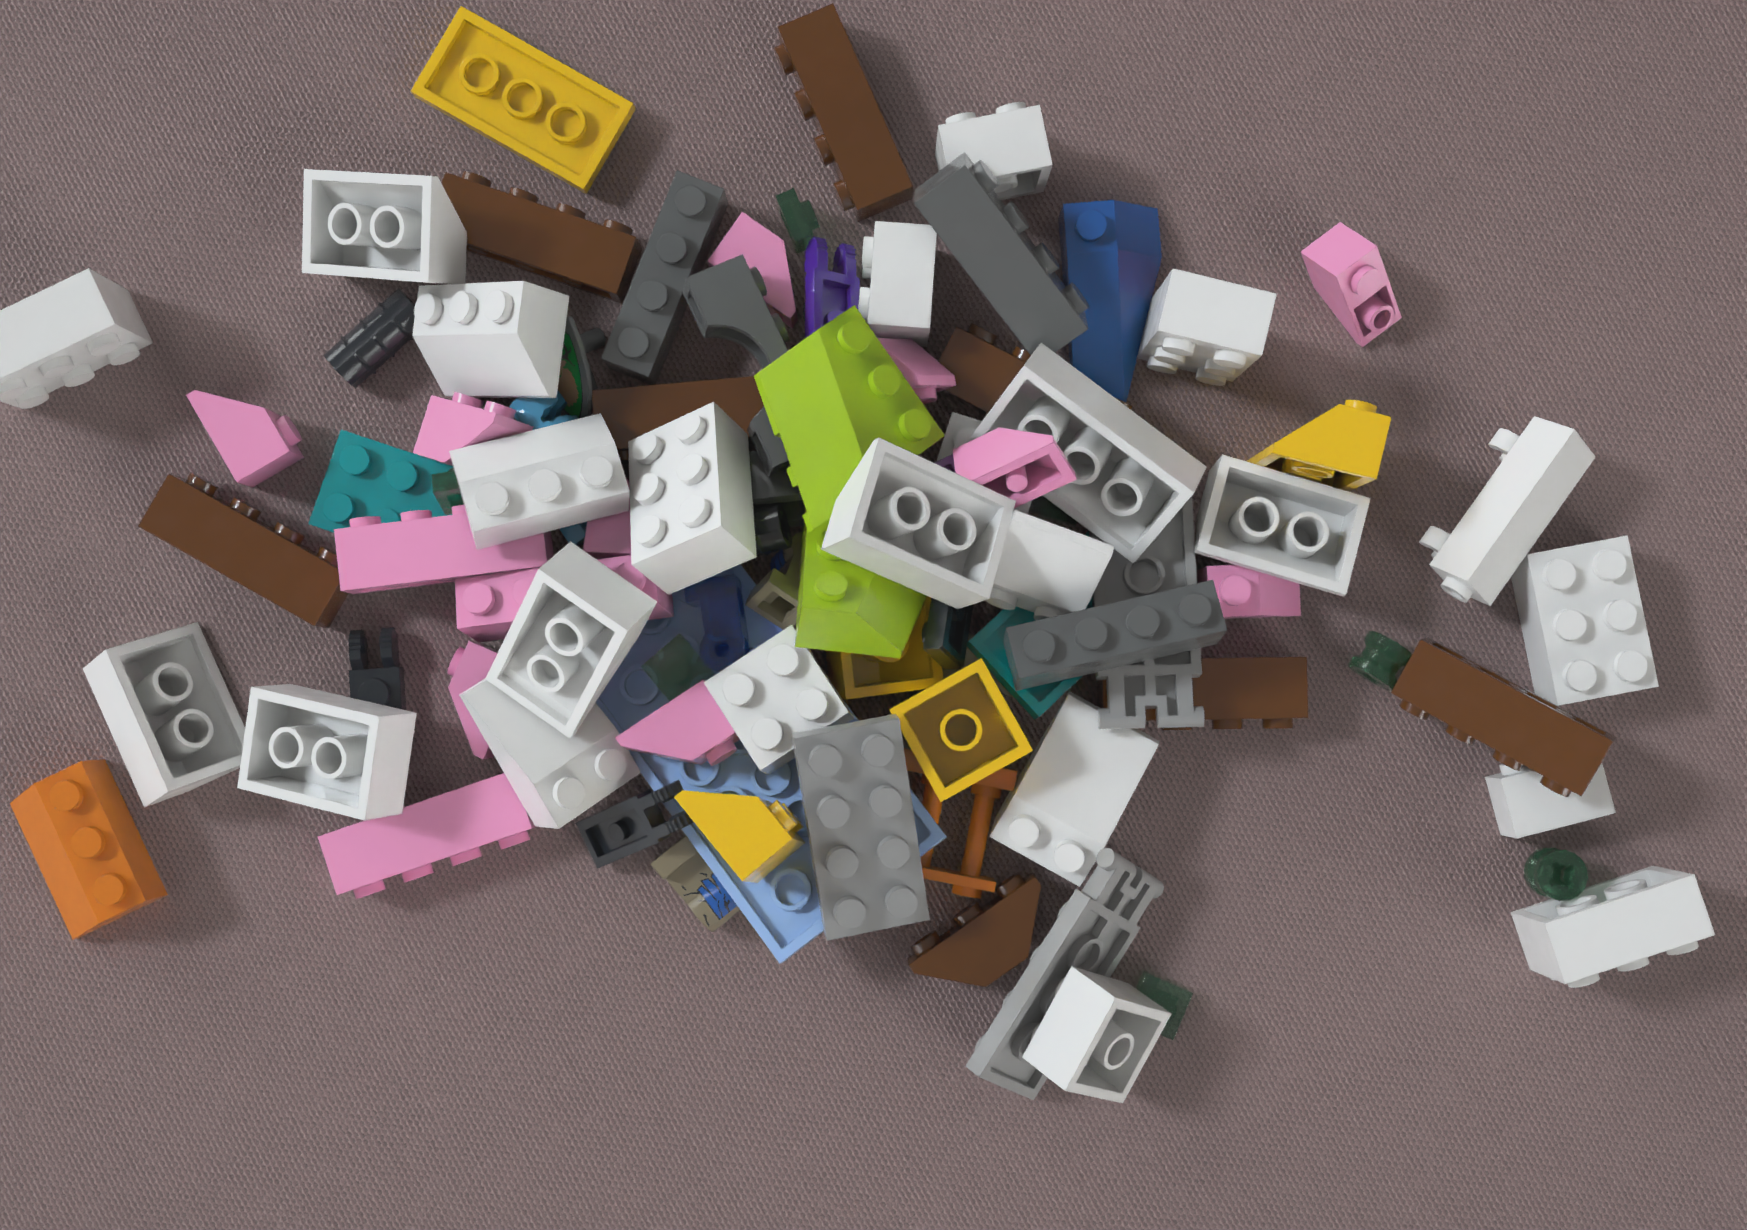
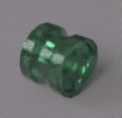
(1380, 660)
(1544, 869)

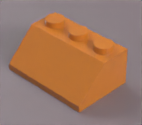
(87, 846)

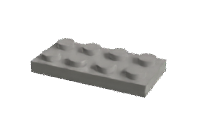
(861, 826)

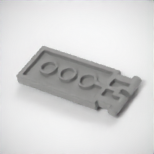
(1166, 680)
(1089, 935)

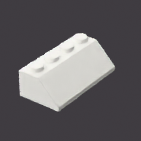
(1124, 467)

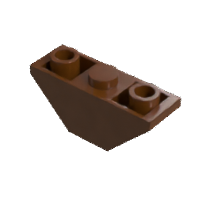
(985, 938)

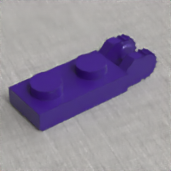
(828, 291)

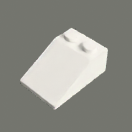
(569, 638)
(548, 770)
(1073, 790)

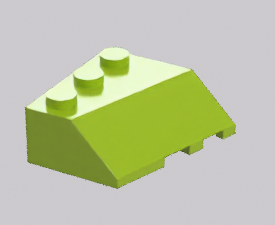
(831, 404)
(850, 606)

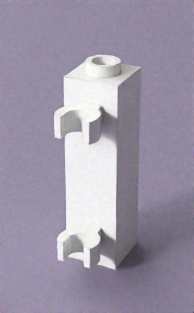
(1510, 510)

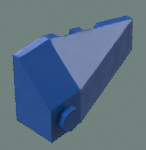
(1114, 261)

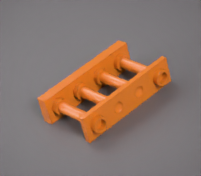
(968, 880)

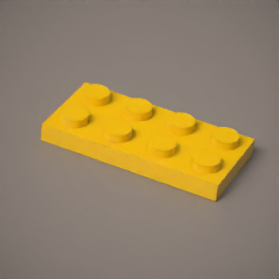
(523, 99)

